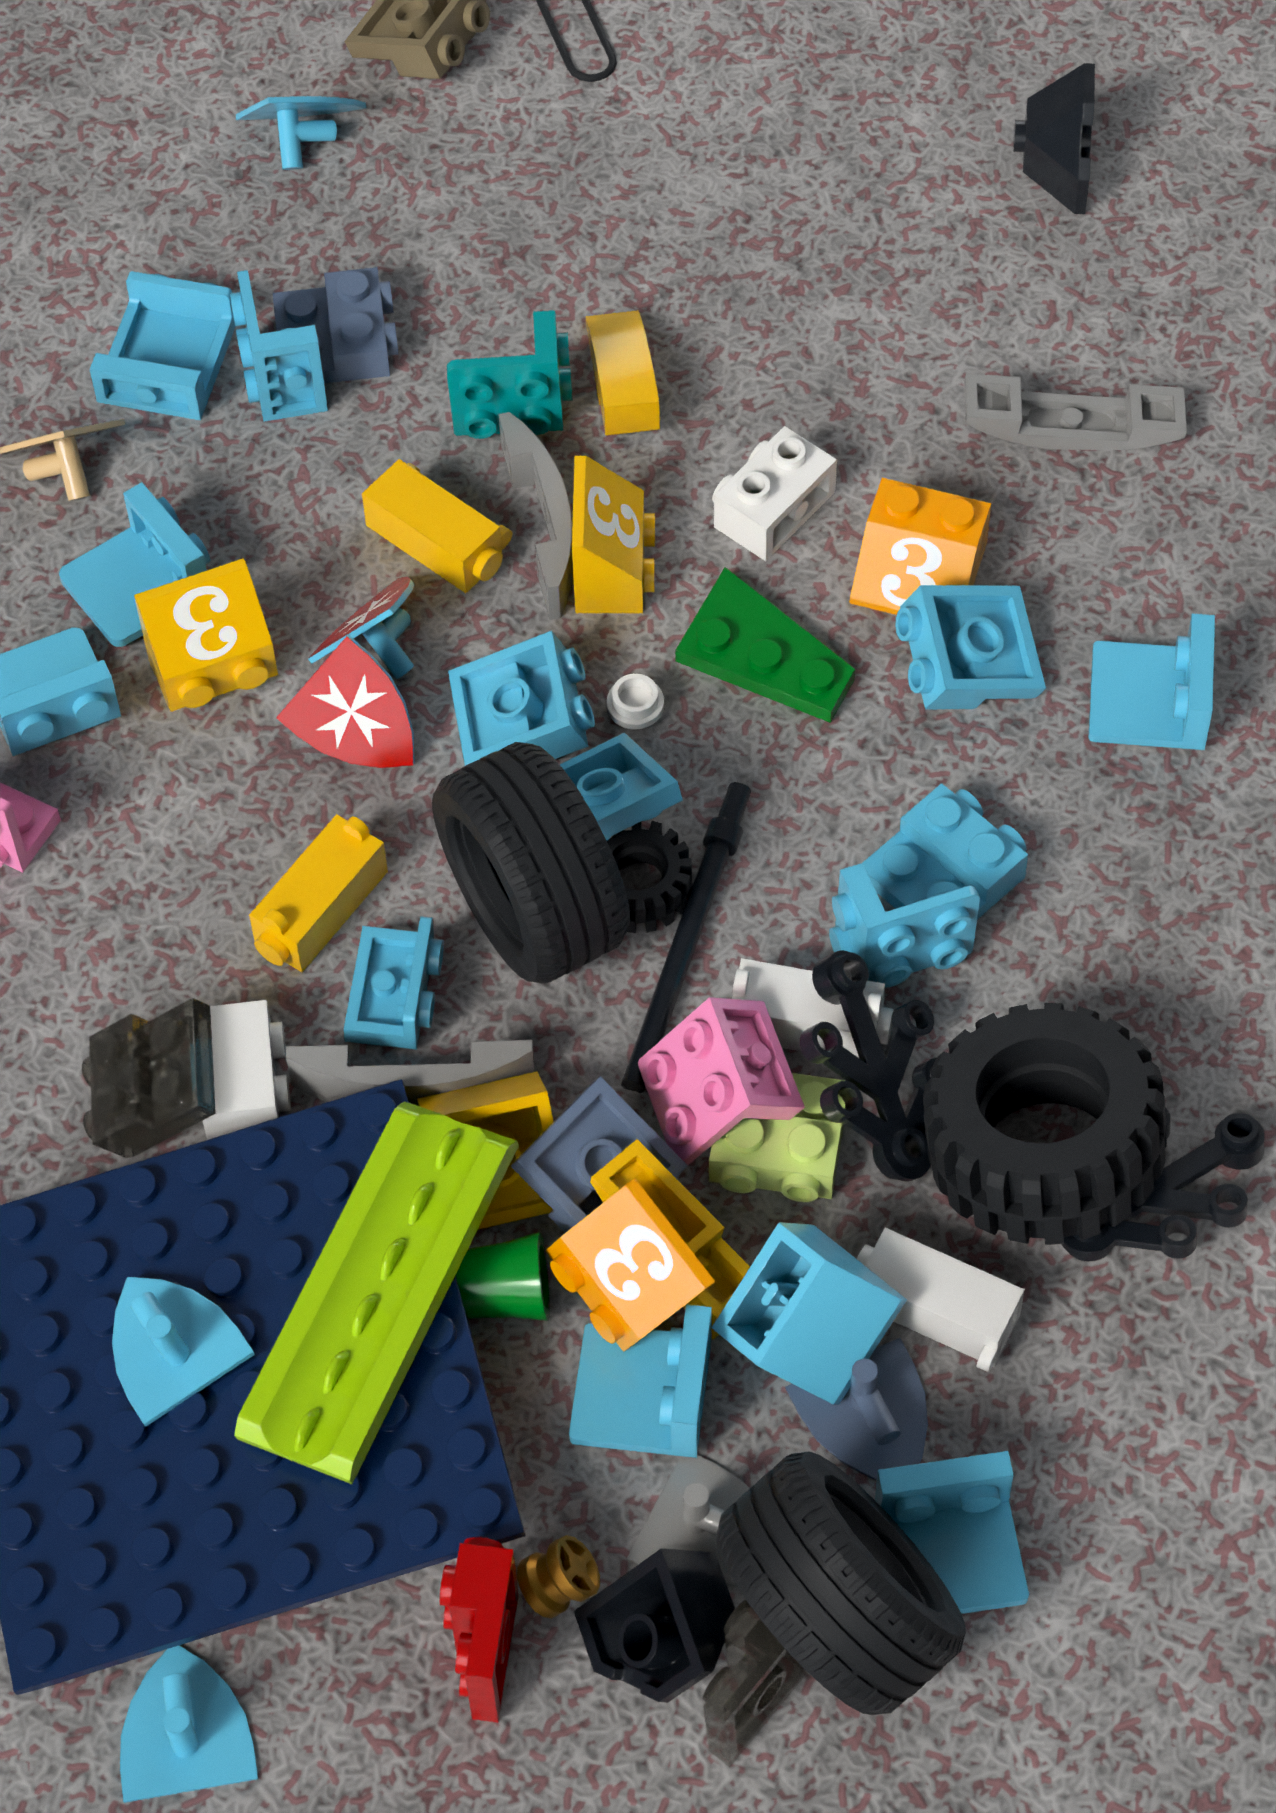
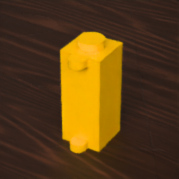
(434, 526)
(318, 893)

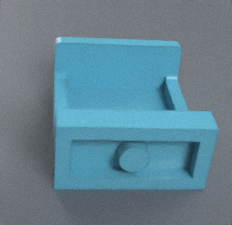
(166, 346)

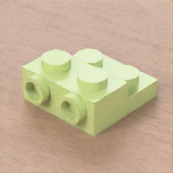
(783, 1155)

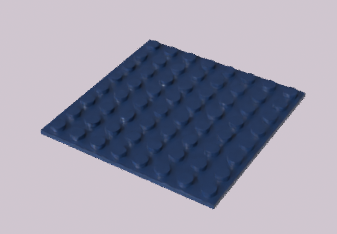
(176, 1527)

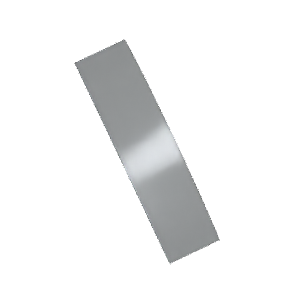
(1074, 422)
(530, 465)
(328, 1072)

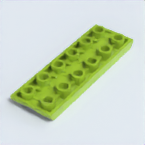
(374, 1291)

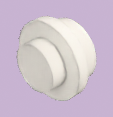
(635, 702)

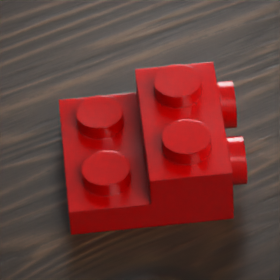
(481, 1611)

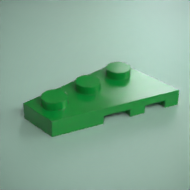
(763, 651)

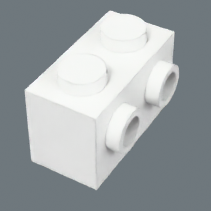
(774, 492)

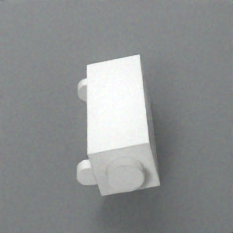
(797, 1005)
(947, 1297)

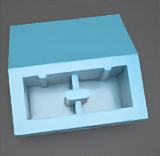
(808, 1311)

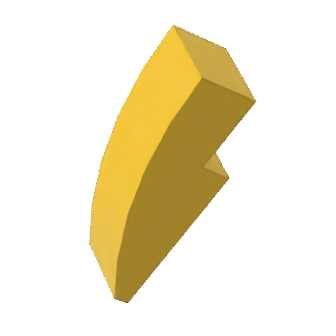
(623, 372)
(687, 1216)

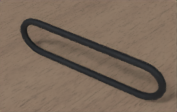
(563, 51)

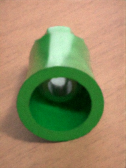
(506, 1280)

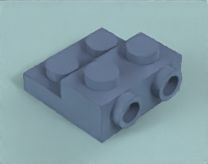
(347, 323)
(579, 1145)

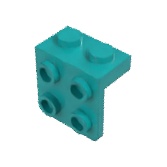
(523, 385)

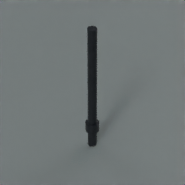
(720, 842)

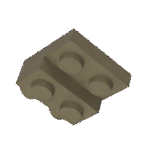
(418, 34)

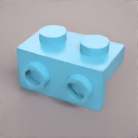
(391, 985)

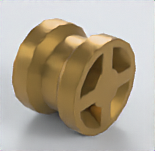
(558, 1576)

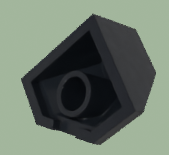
(1058, 137)
(659, 1623)

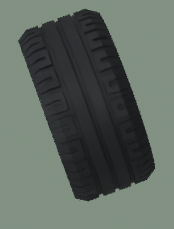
(531, 862)
(839, 1584)

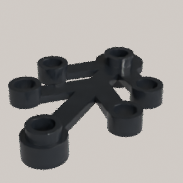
(897, 1135)
(1183, 1205)

